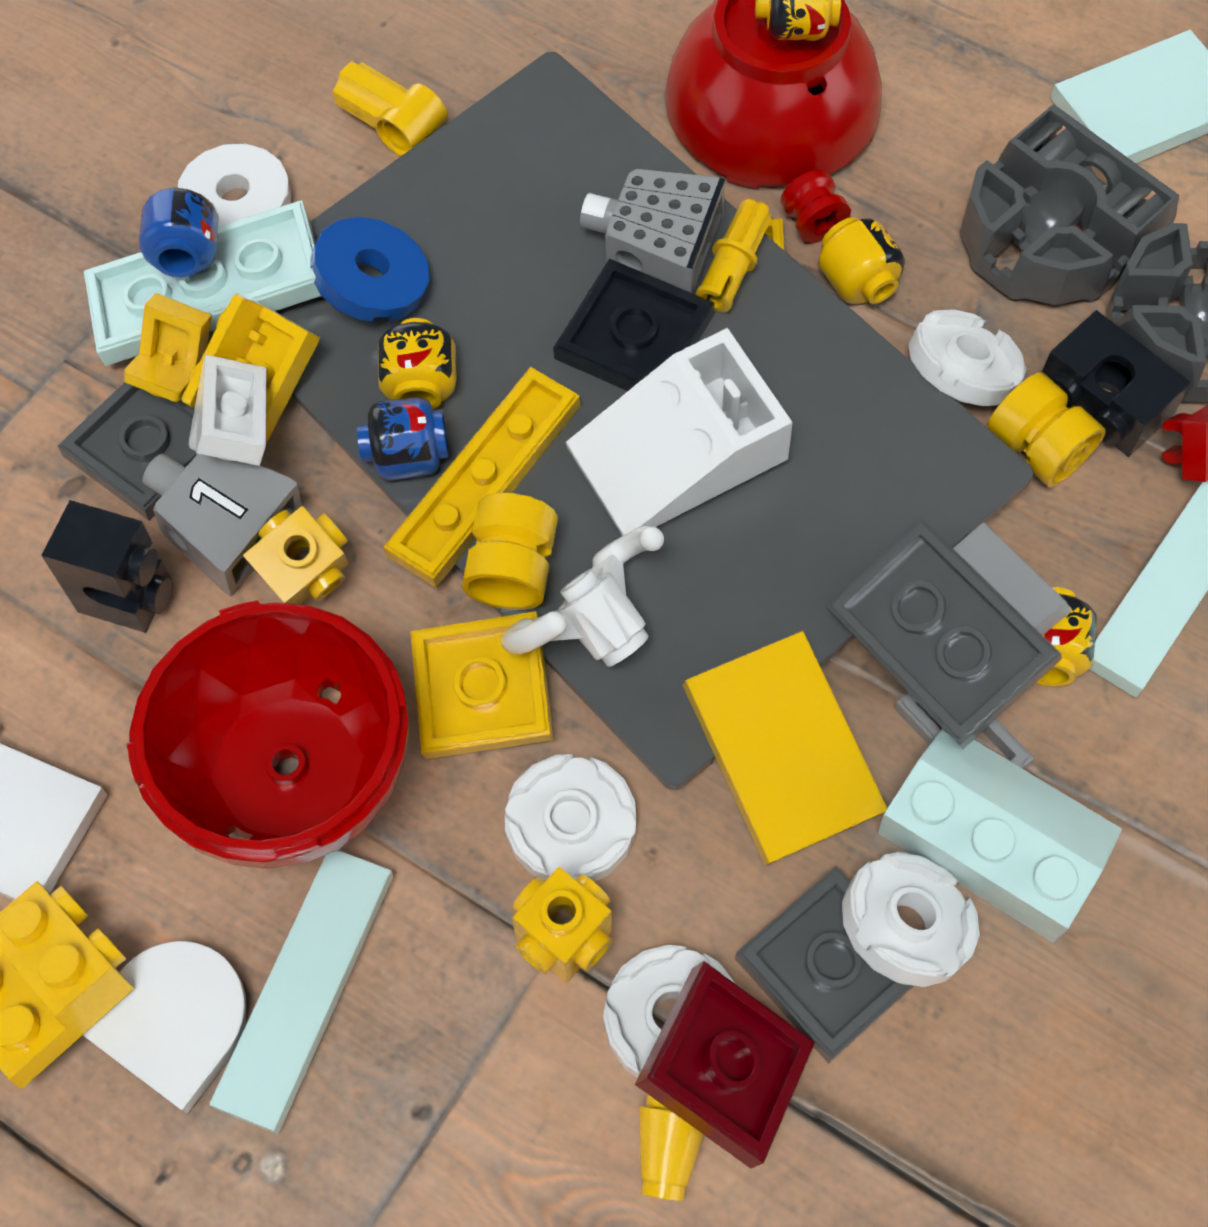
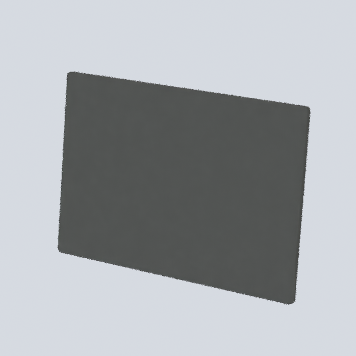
(508, 267)

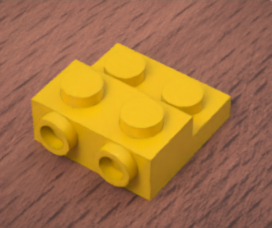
(51, 980)

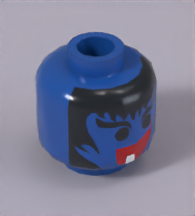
(179, 232)
(403, 438)

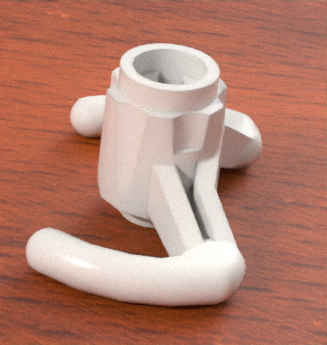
(594, 606)

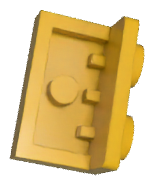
(260, 338)

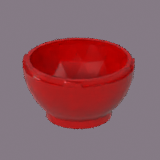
(747, 102)
(245, 699)

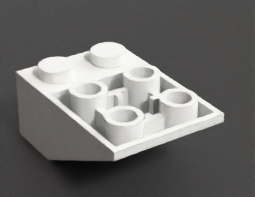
(683, 435)

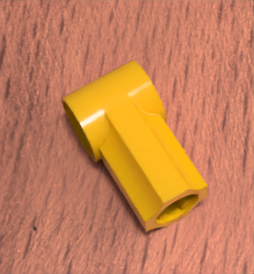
(397, 113)

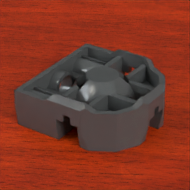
(1039, 196)
(1151, 281)

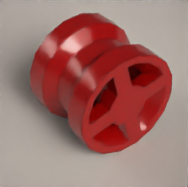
(814, 204)

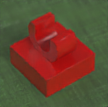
(1194, 448)

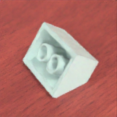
(1001, 833)

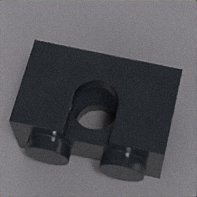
(1138, 398)
(108, 566)

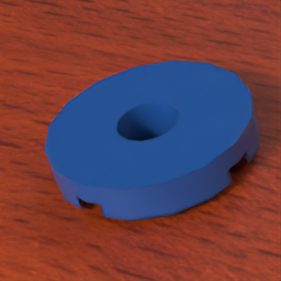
(375, 244)

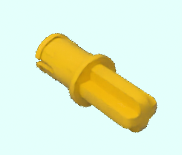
(735, 254)

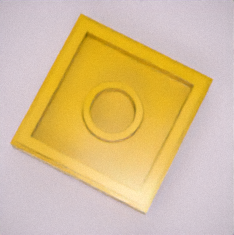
(475, 691)

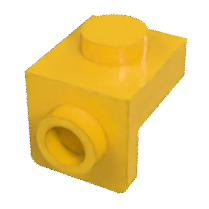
(170, 347)

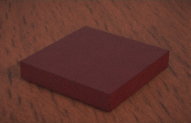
(726, 1065)

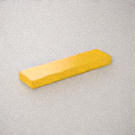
(489, 464)

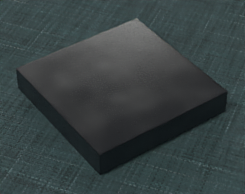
(631, 326)

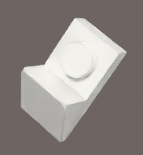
(230, 411)

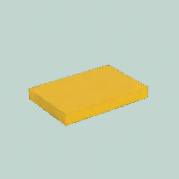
(784, 747)

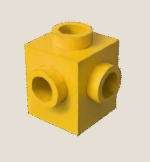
(283, 540)
(568, 945)

